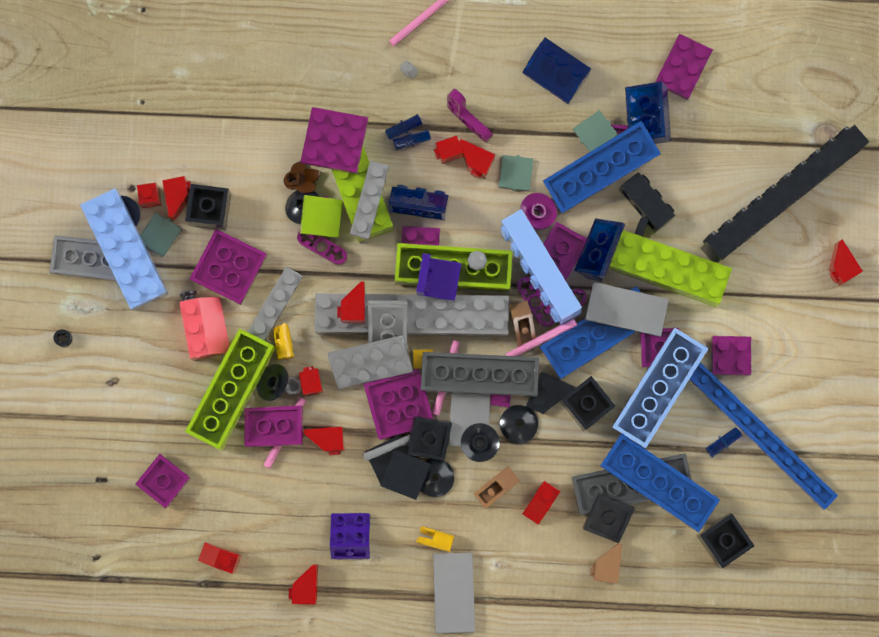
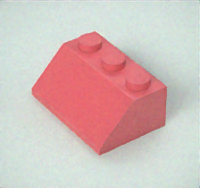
(204, 327)

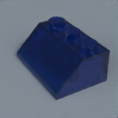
(556, 70)
(651, 106)
(418, 202)
(599, 249)

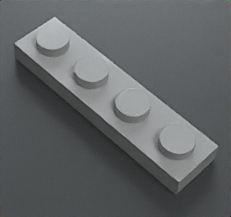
(369, 200)
(275, 303)

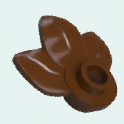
(303, 177)

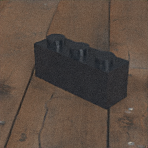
(647, 201)

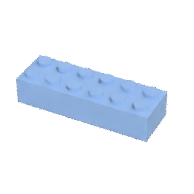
(124, 249)
(541, 267)
(660, 387)

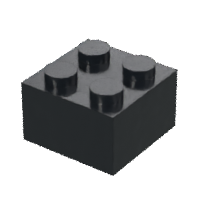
(208, 206)
(587, 403)
(725, 540)

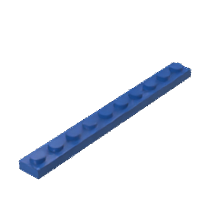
(763, 437)

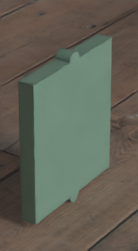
(595, 131)
(516, 173)
(160, 234)

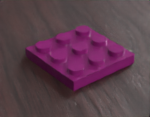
(334, 140)
(228, 266)
(396, 402)

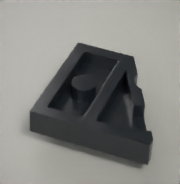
(550, 392)

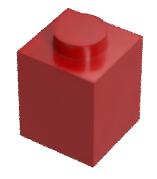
(448, 150)
(149, 195)
(311, 381)

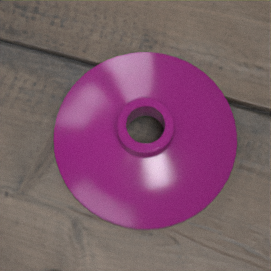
(543, 205)

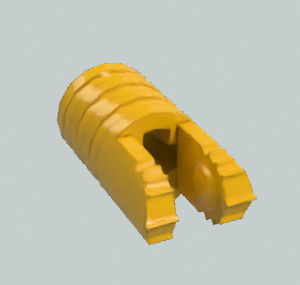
(283, 342)
(440, 539)

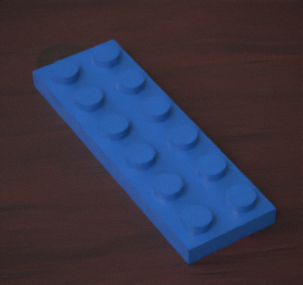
(602, 167)
(582, 344)
(660, 482)

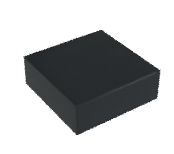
(641, 226)

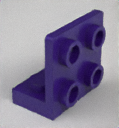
(438, 278)
(350, 536)

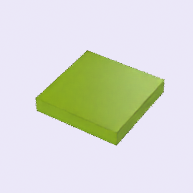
(321, 216)

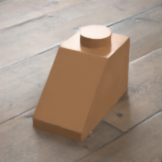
(522, 322)
(496, 487)
(607, 565)

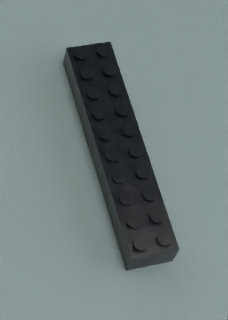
(786, 193)

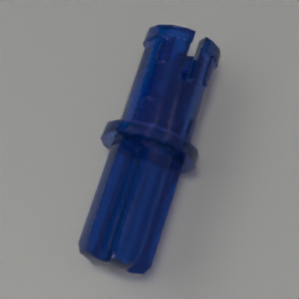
(403, 127)
(411, 139)
(723, 442)

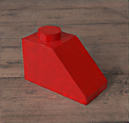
(477, 159)
(176, 195)
(843, 264)
(353, 305)
(328, 439)
(541, 502)
(219, 558)
(305, 587)

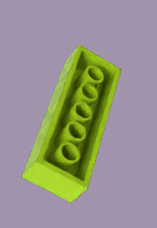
(350, 189)
(670, 268)
(493, 277)
(230, 389)

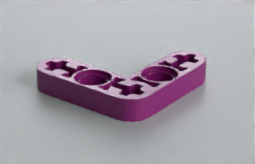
(457, 105)
(337, 249)
(538, 317)

